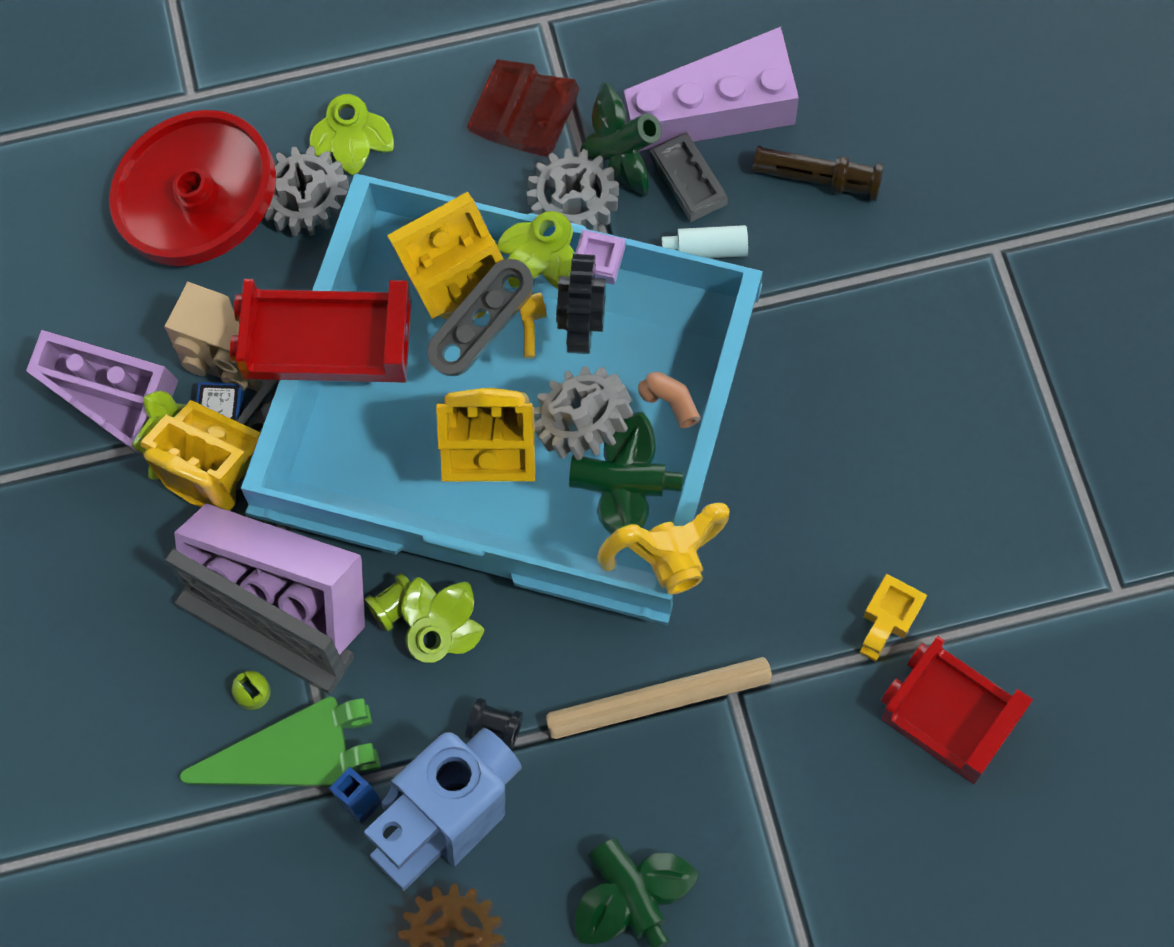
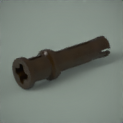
(838, 174)

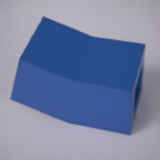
(355, 795)

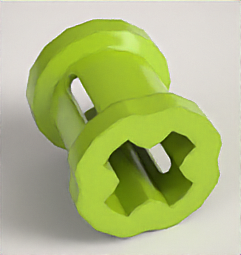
(387, 604)

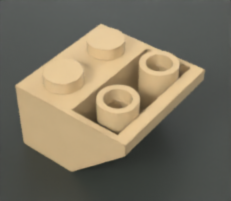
(202, 335)

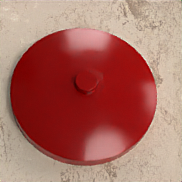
(192, 187)

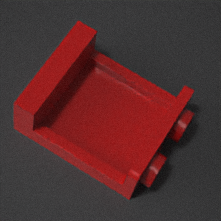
(952, 710)

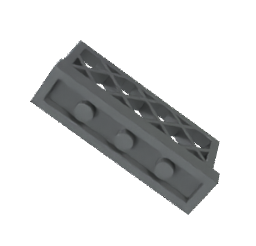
(258, 624)

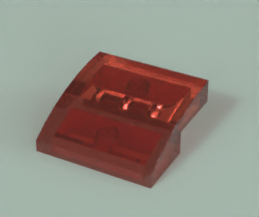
(523, 108)

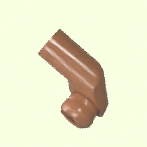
(675, 393)

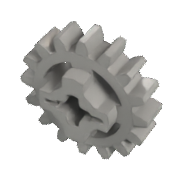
(572, 189)
(323, 194)
(582, 412)

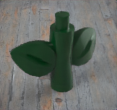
(620, 140)
(625, 475)
(631, 895)

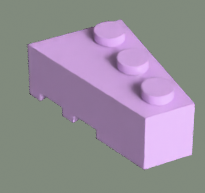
(100, 382)

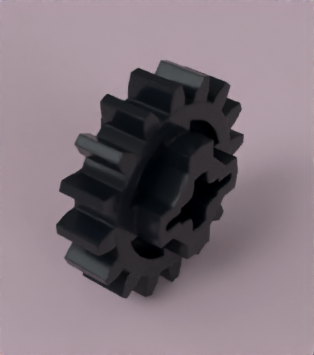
(581, 303)

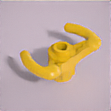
(668, 547)

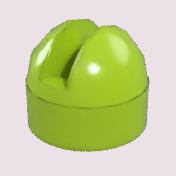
(242, 696)

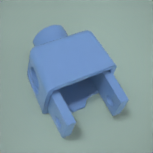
(439, 820)

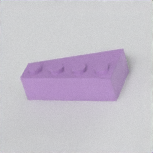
(722, 93)
(284, 568)

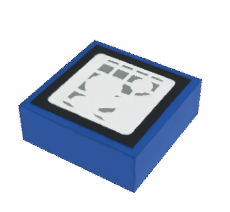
(222, 398)

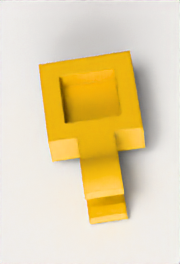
(891, 611)

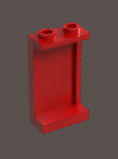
(322, 334)

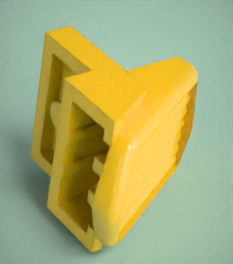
(446, 254)
(486, 436)
(200, 454)

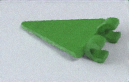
(296, 751)

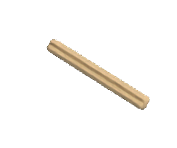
(658, 697)

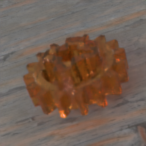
(453, 917)

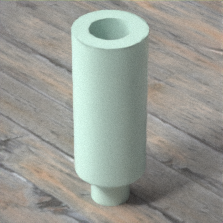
(710, 241)

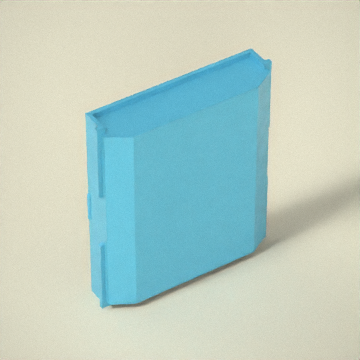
(367, 457)

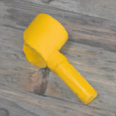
(532, 310)

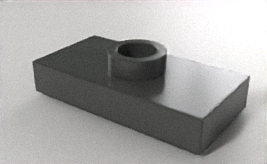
(688, 177)

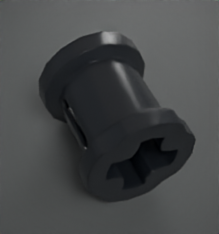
(500, 722)

